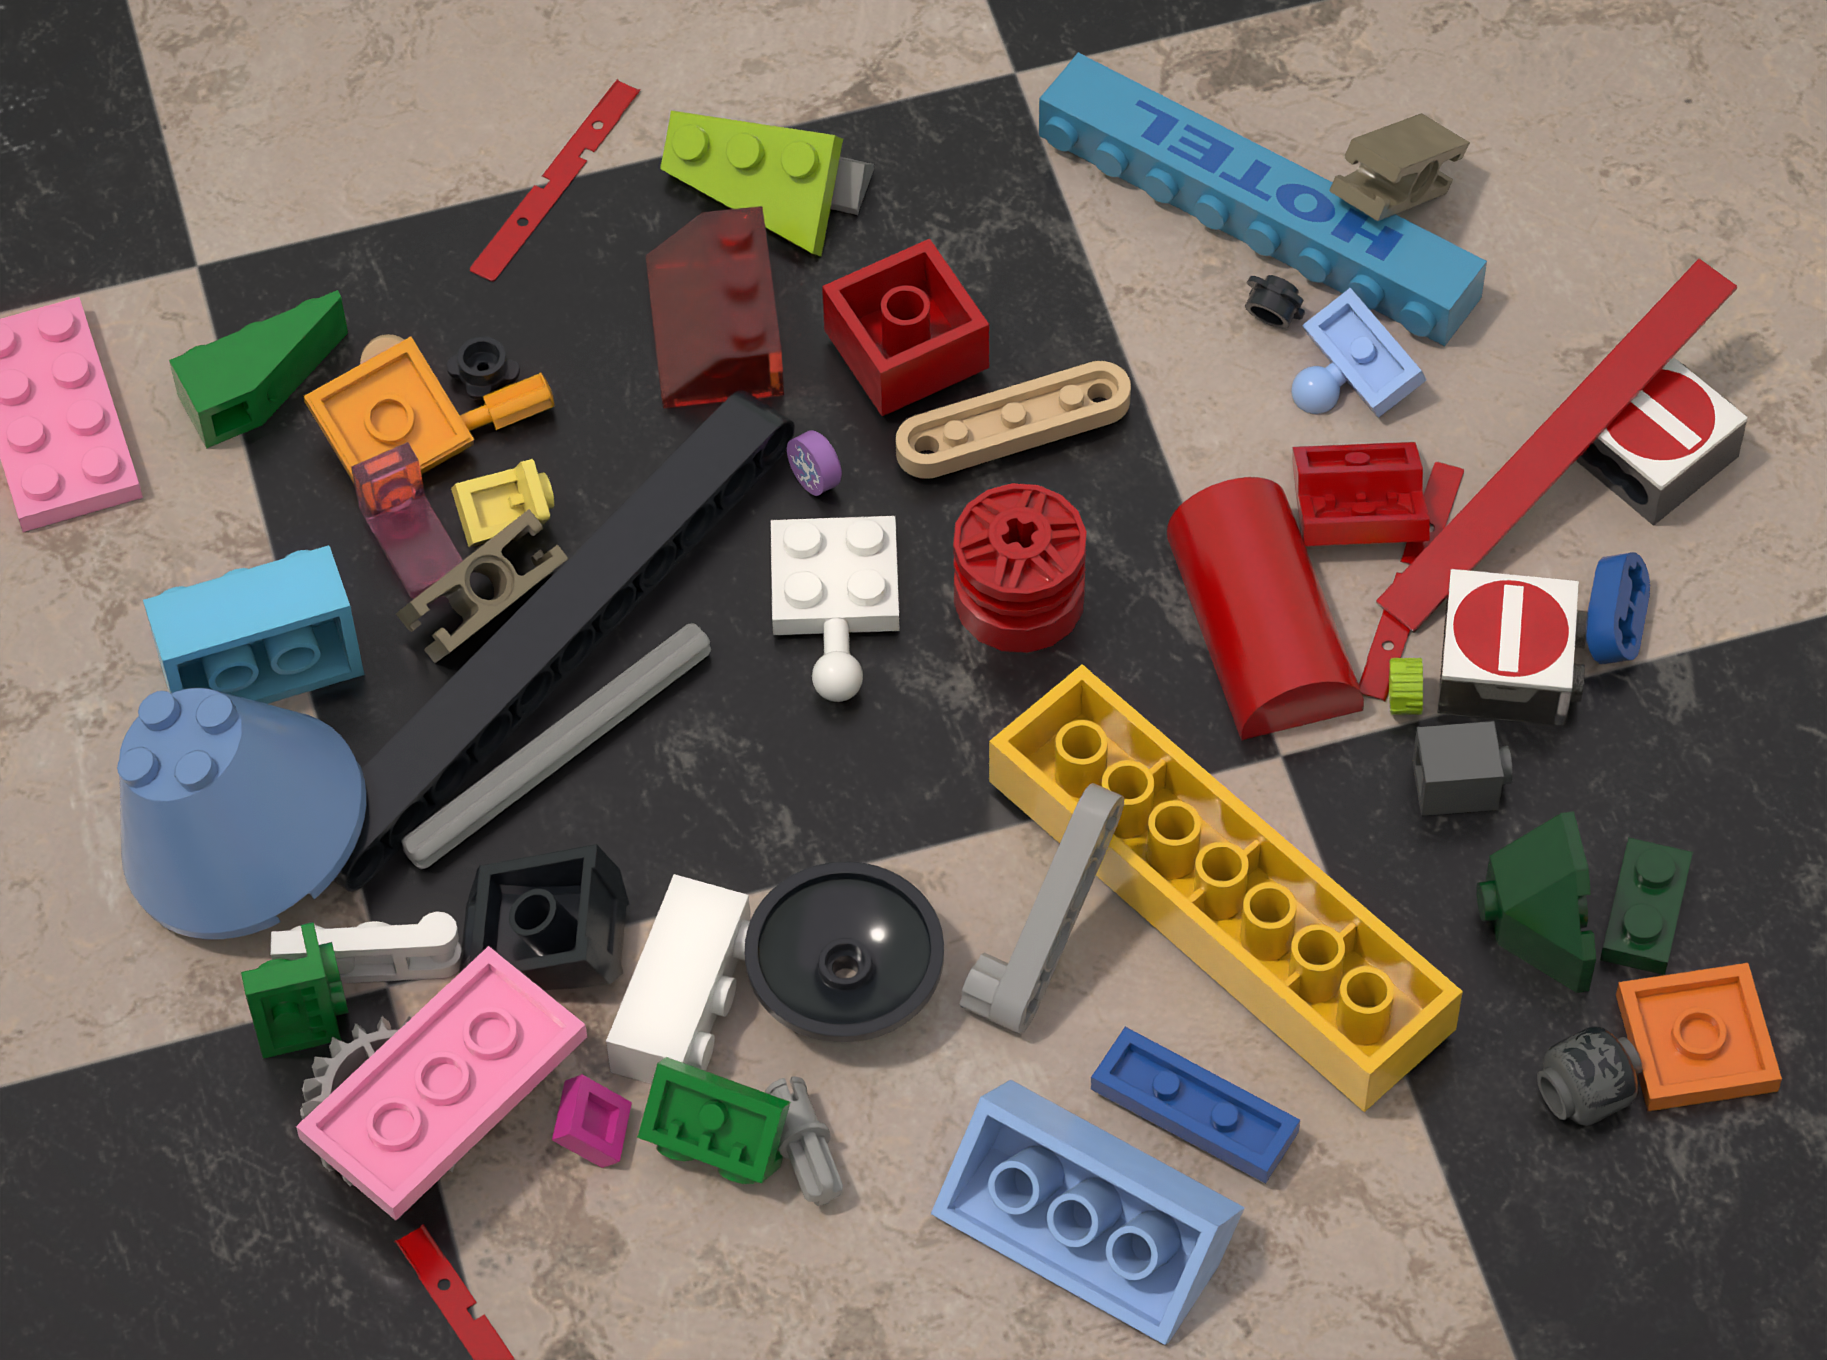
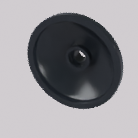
(836, 921)

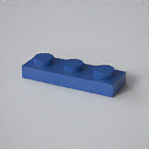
(1195, 1104)

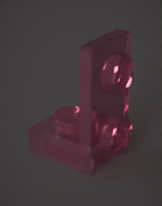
(402, 518)

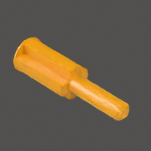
(512, 403)

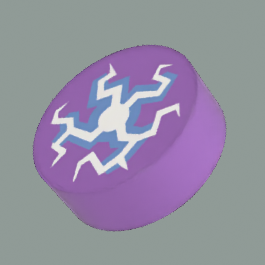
(814, 462)

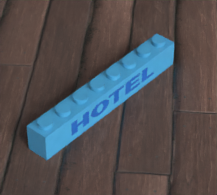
(1260, 199)

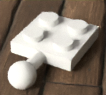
(834, 581)

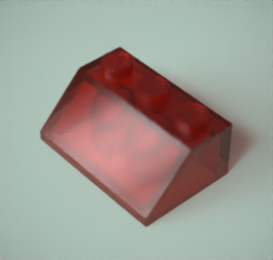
(715, 310)

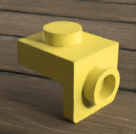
(498, 499)

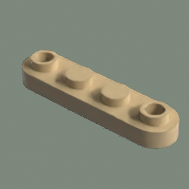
(1013, 419)

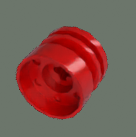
(1019, 567)

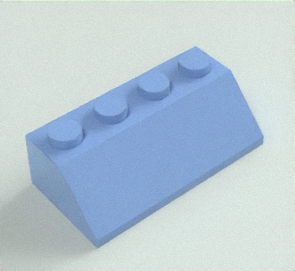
(1086, 1210)

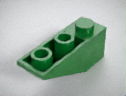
(252, 372)

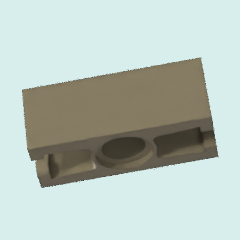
(1399, 166)
(506, 583)

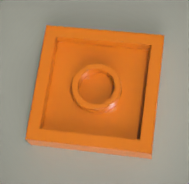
(1699, 1036)

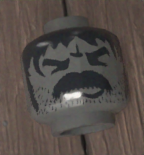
(1589, 1076)

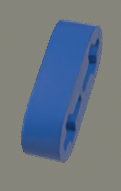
(1618, 608)

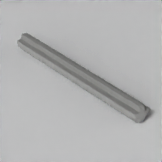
(556, 746)

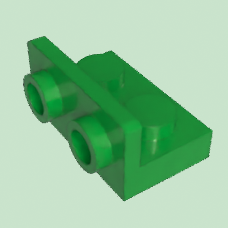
(296, 999)
(714, 1121)

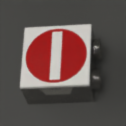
(1511, 647)

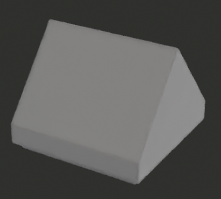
(851, 185)

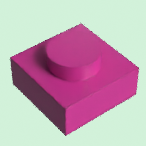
(592, 1121)

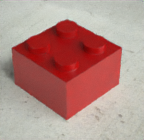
(906, 327)

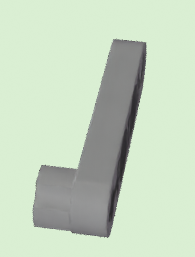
(1014, 990)

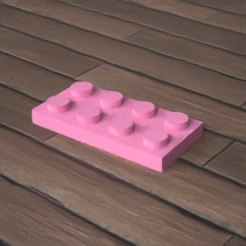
(59, 419)
(441, 1082)

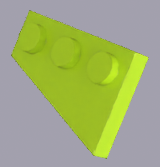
(758, 166)

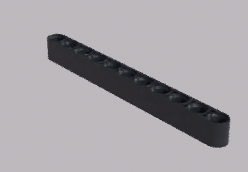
(562, 625)

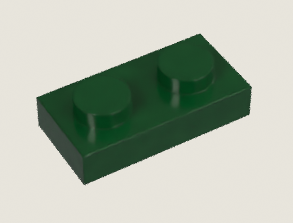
(1646, 906)

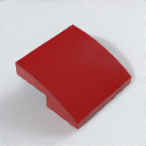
(1360, 494)

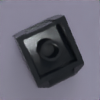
(550, 917)

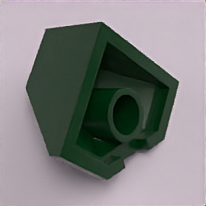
(1540, 901)

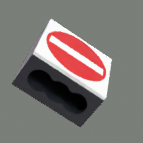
(1666, 443)

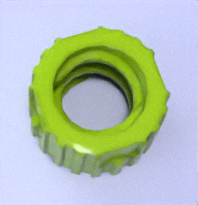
(1406, 686)

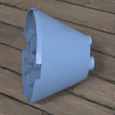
(233, 810)

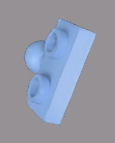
(1359, 354)

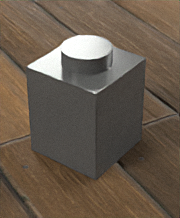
(1460, 768)

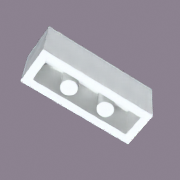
(681, 980)

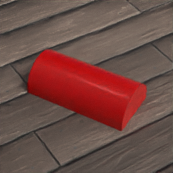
(1261, 608)

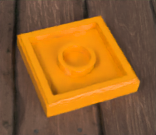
(387, 405)

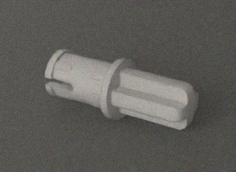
(806, 1143)

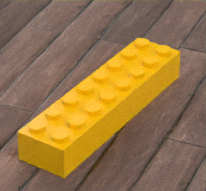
(1230, 890)

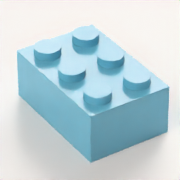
(259, 630)

